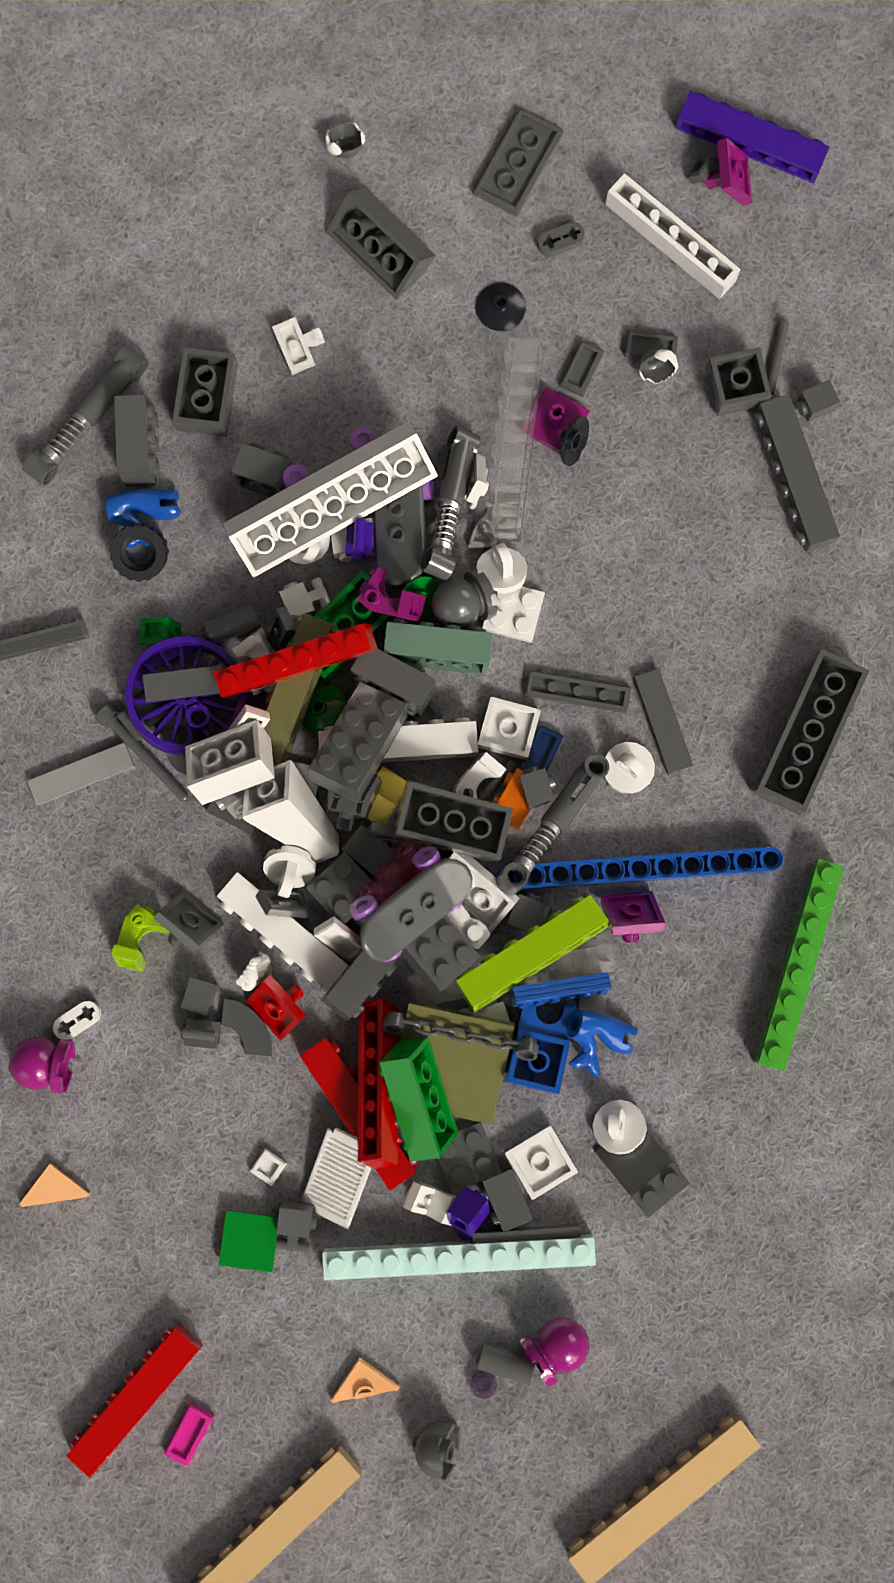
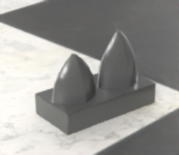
(281, 628)

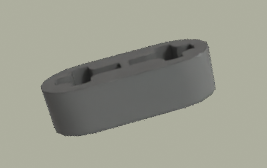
(562, 245)

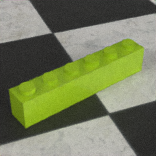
(532, 953)

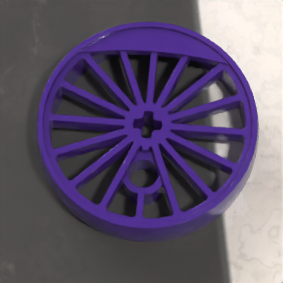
(160, 655)

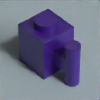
(359, 540)
(468, 1212)

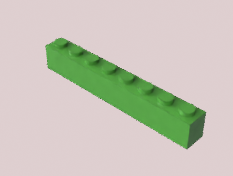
(798, 965)

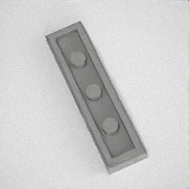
(81, 774)

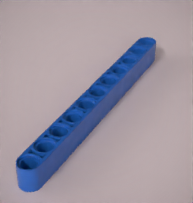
(652, 873)

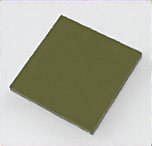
(468, 1070)

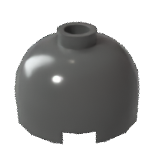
(436, 1448)

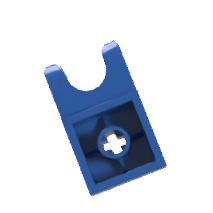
(552, 1051)

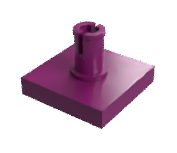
(733, 173)
(554, 416)
(632, 914)

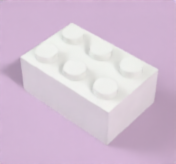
(229, 762)

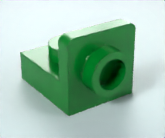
(158, 629)

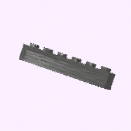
(43, 639)

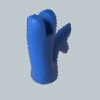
(123, 504)
(610, 1030)

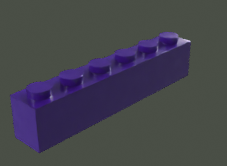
(757, 138)

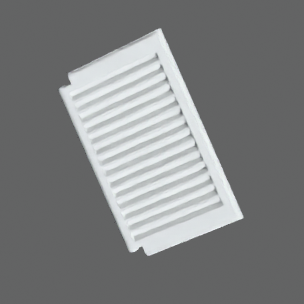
(336, 1178)

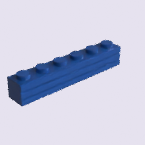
(560, 989)

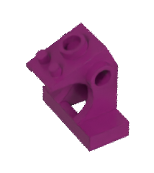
(375, 598)

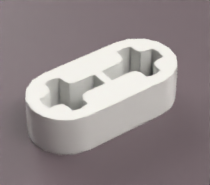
(73, 1014)

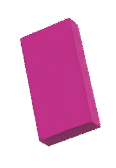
(189, 1434)

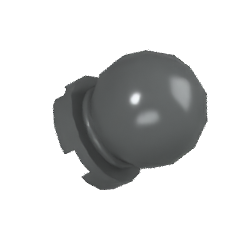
(463, 600)

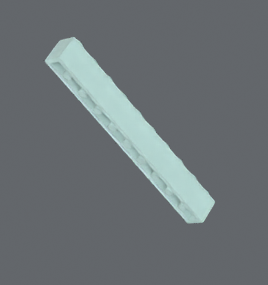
(456, 1257)

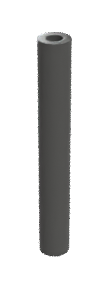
(777, 354)

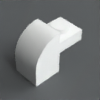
(429, 1201)

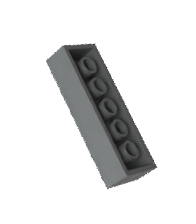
(810, 732)

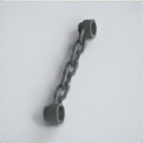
(526, 1048)

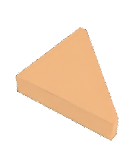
(53, 1187)
(363, 1381)

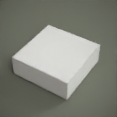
(268, 1167)

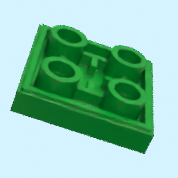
(249, 1241)

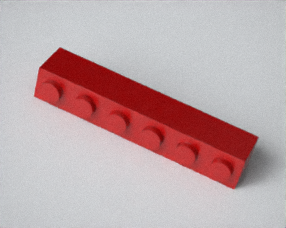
(296, 660)
(342, 1092)
(375, 1112)
(135, 1399)

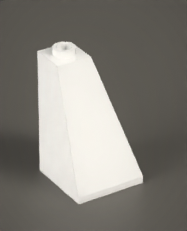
(291, 813)

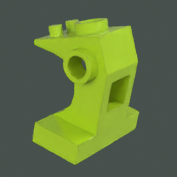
(126, 951)

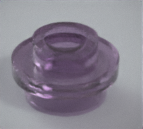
(480, 1393)

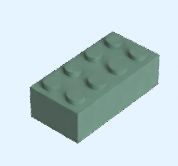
(439, 647)

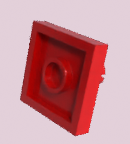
(277, 1006)

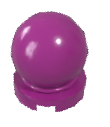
(40, 1063)
(559, 1347)

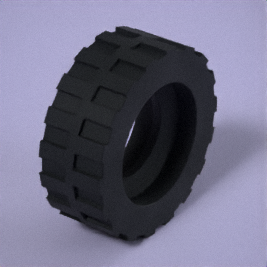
(125, 566)

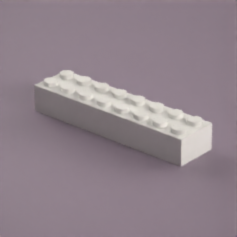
(330, 499)

